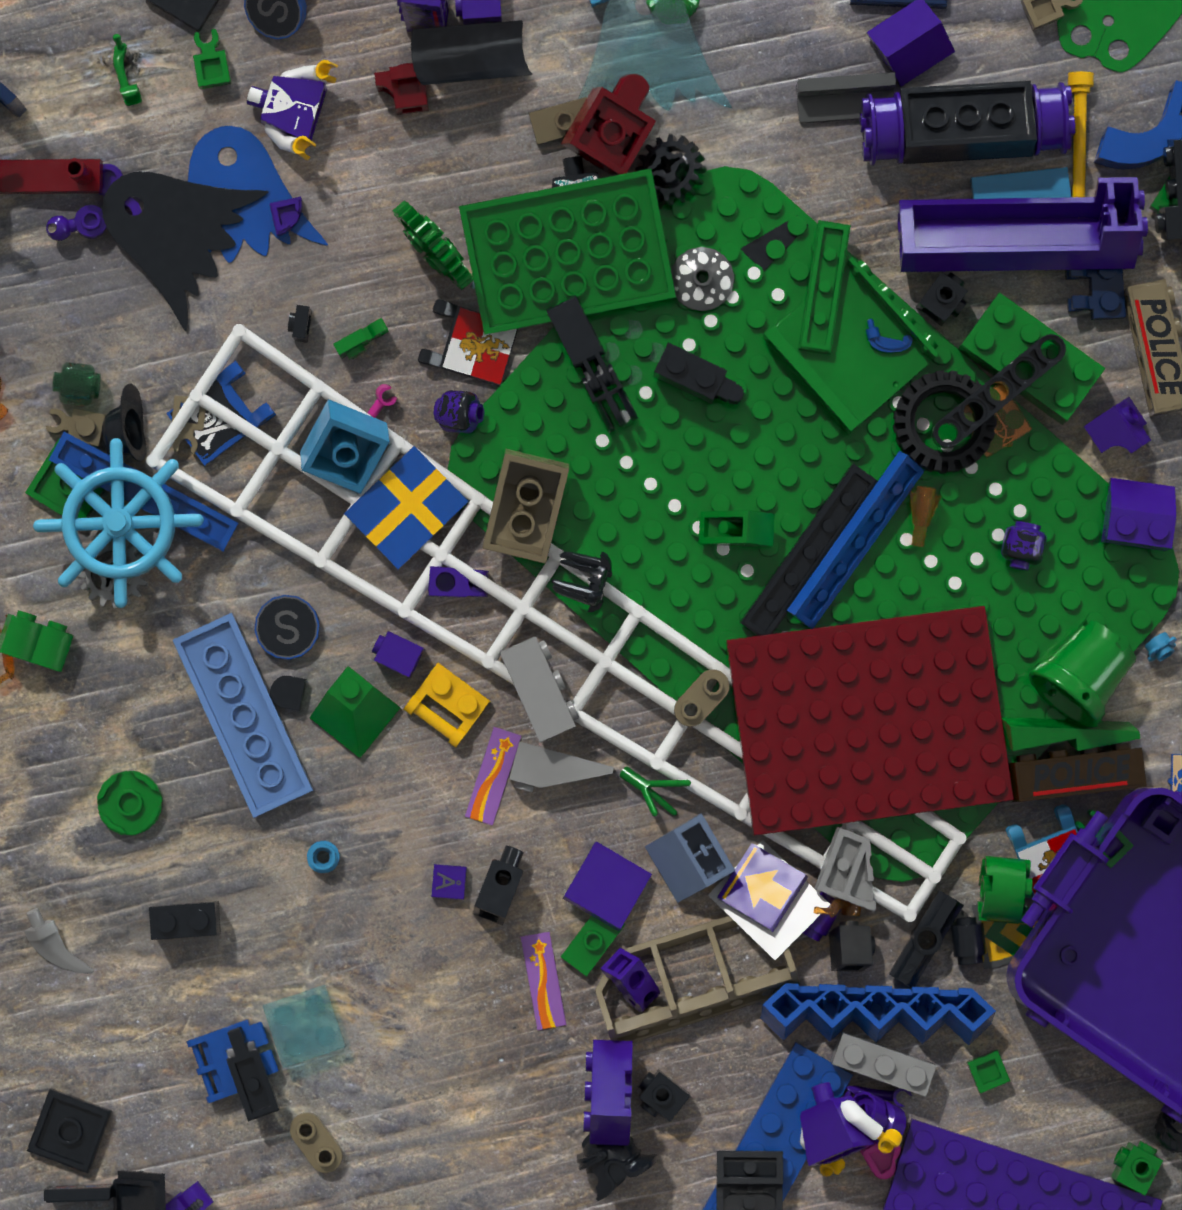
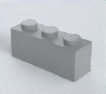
(539, 688)
(883, 1063)

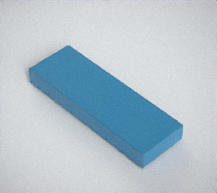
(1028, 184)

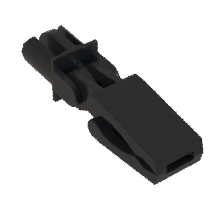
(584, 346)

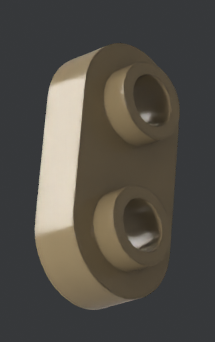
(701, 698)
(318, 1141)

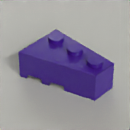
(609, 1092)

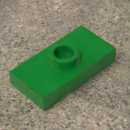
(589, 945)

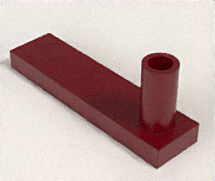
(51, 176)

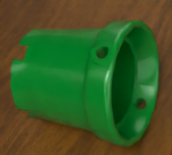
(1083, 673)

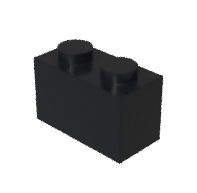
(184, 920)

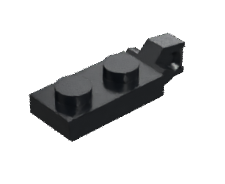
(250, 1076)

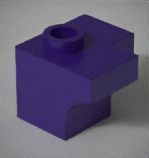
(1119, 427)

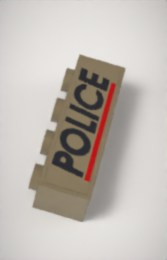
(1156, 344)

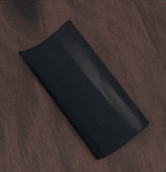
(468, 52)

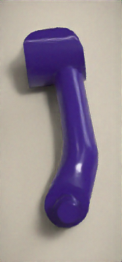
(884, 1094)

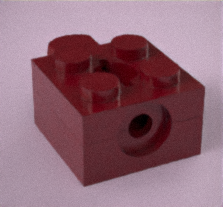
(611, 126)

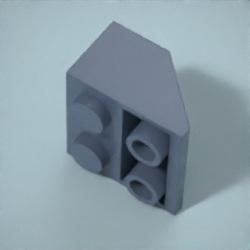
(689, 858)

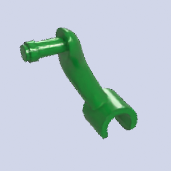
(130, 93)

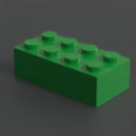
(1006, 333)

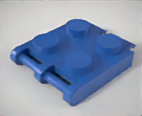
(215, 1047)

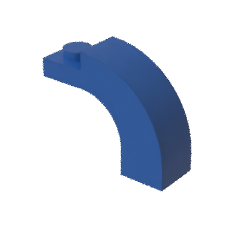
(1136, 150)

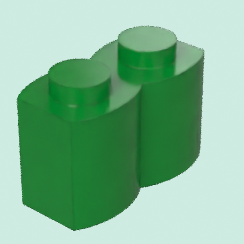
(35, 642)

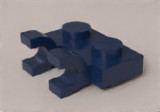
(1105, 292)

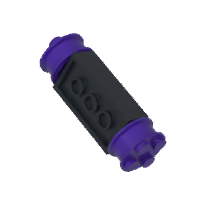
(966, 122)

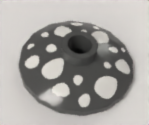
(702, 295)

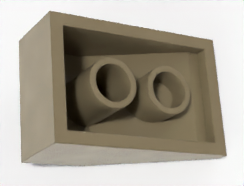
(526, 506)

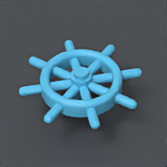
(118, 522)

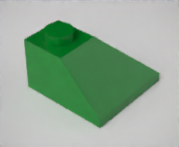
(354, 712)

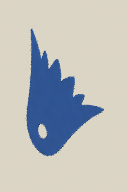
(250, 172)

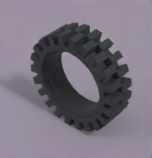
(911, 443)

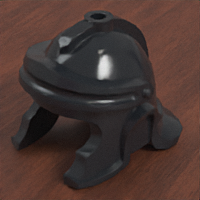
(613, 1164)

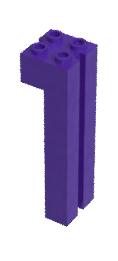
(1025, 231)

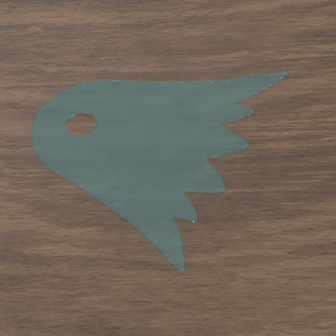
(655, 47)

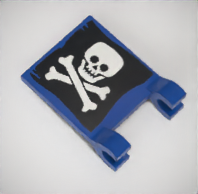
(217, 434)

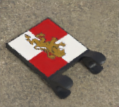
(467, 347)

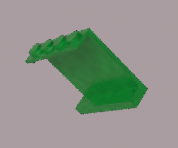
(855, 375)

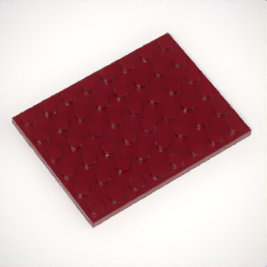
(869, 720)

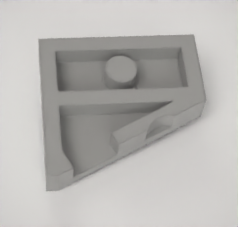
(848, 870)

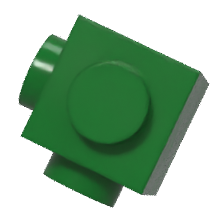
(1136, 1166)

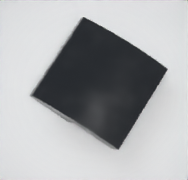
(749, 1180)

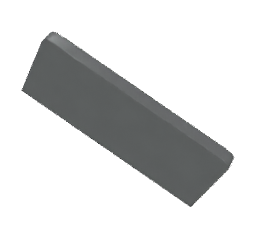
(840, 96)

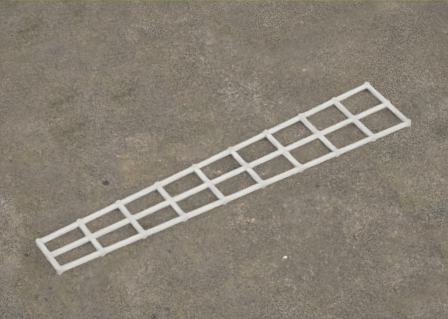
(523, 608)

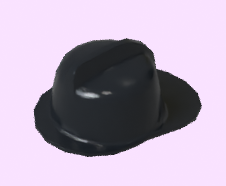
(126, 424)

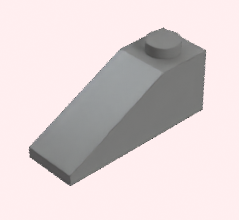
(547, 768)

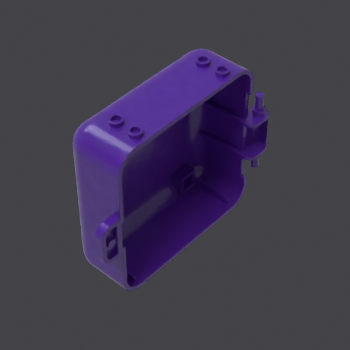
(1110, 944)

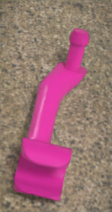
(379, 403)

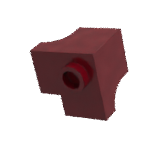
(404, 88)

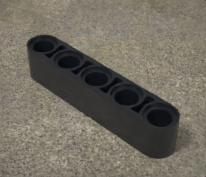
(1012, 383)

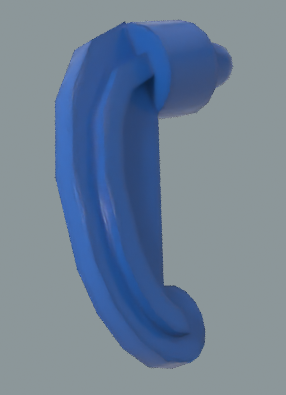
(883, 343)

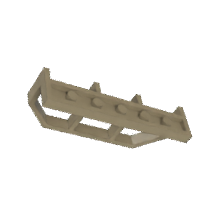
(689, 1008)

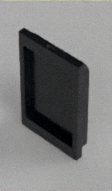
(139, 1191)

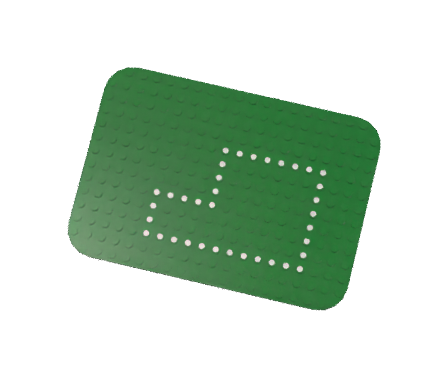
(783, 455)

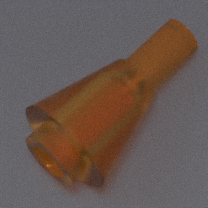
(923, 506)

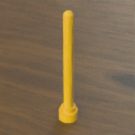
(1080, 86)

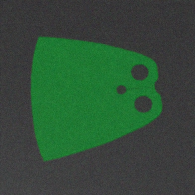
(1135, 22)

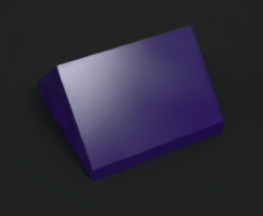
(911, 41)

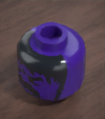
(458, 411)
(1023, 545)

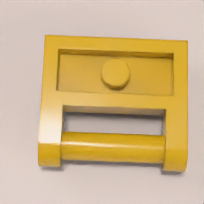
(454, 696)

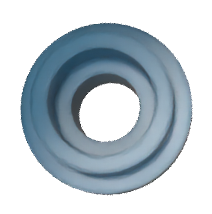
(312, 857)

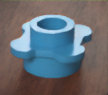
(1160, 647)

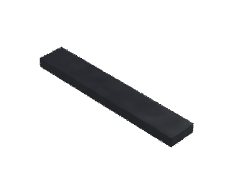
(808, 552)

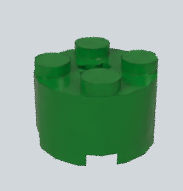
(1003, 889)

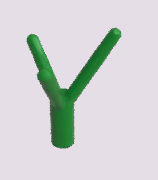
(648, 793)

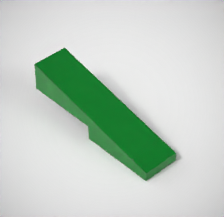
(1034, 732)

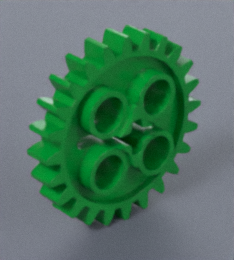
(426, 237)

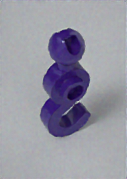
(87, 222)

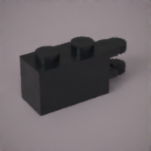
(697, 376)

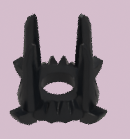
(597, 567)

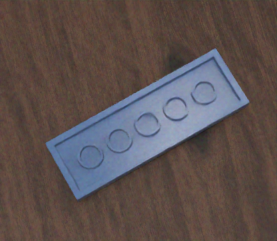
(243, 715)

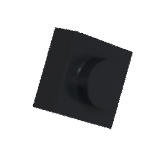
(300, 323)

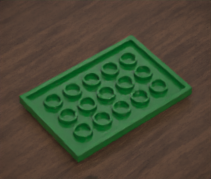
(567, 241)

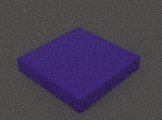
(607, 886)

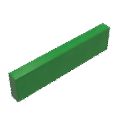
(824, 287)

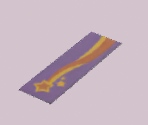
(493, 776)
(543, 980)

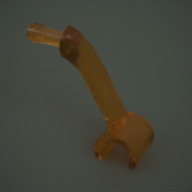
(848, 909)

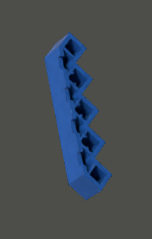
(877, 1010)

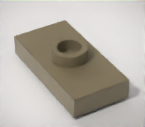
(554, 121)

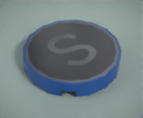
(276, 17)
(287, 627)

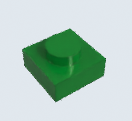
(988, 1071)

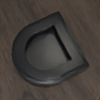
(288, 692)

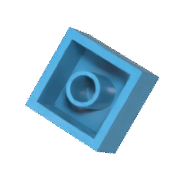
(344, 446)

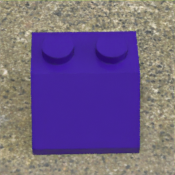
(1139, 515)

